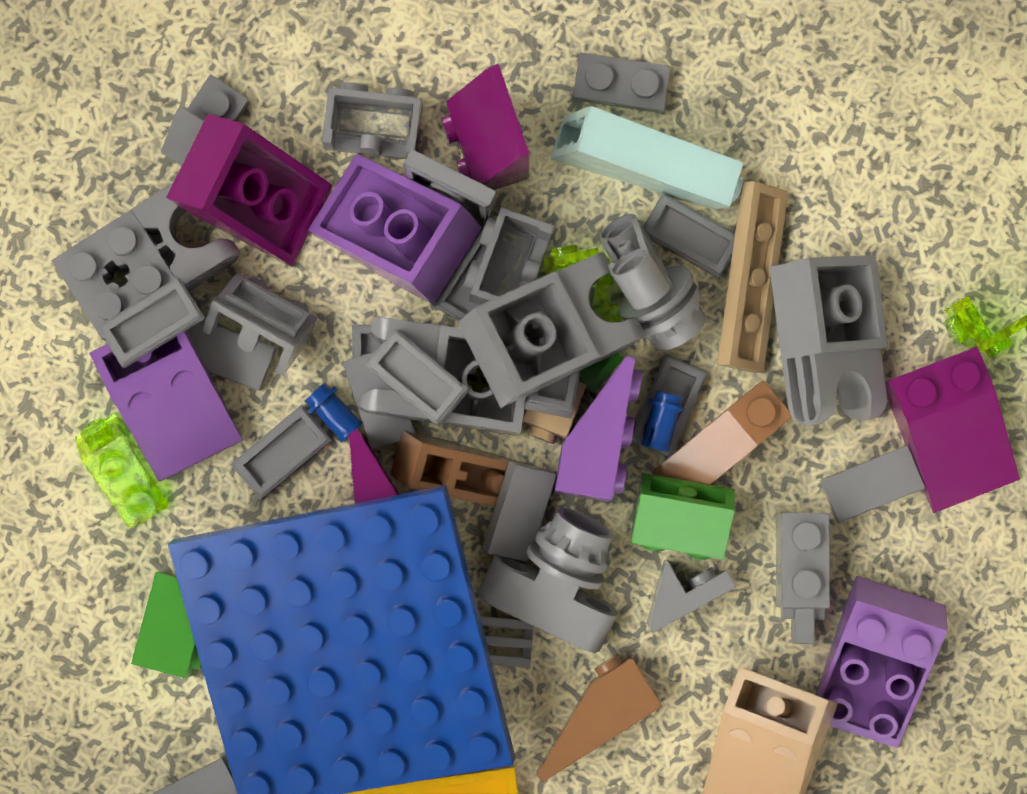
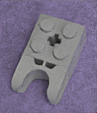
(152, 253)
(556, 320)
(831, 336)
(451, 351)

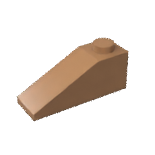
(728, 437)
(435, 462)
(606, 708)

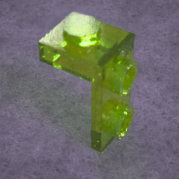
(569, 255)
(967, 326)
(118, 471)

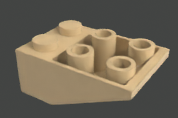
(767, 737)

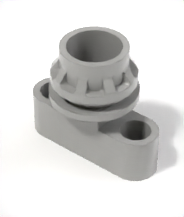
(657, 296)
(570, 556)

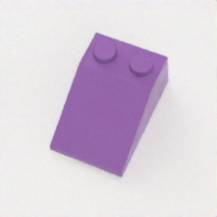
(396, 228)

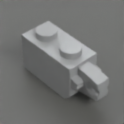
(802, 571)

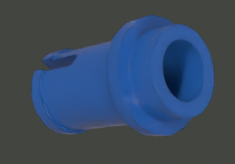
(333, 411)
(662, 421)

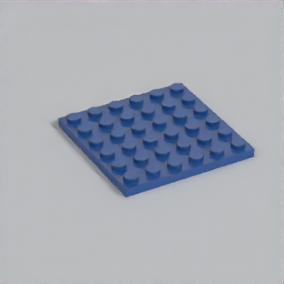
(344, 647)

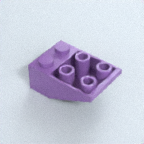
(169, 405)
(592, 450)
(881, 659)

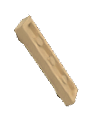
(749, 284)

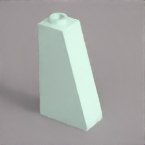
(647, 158)

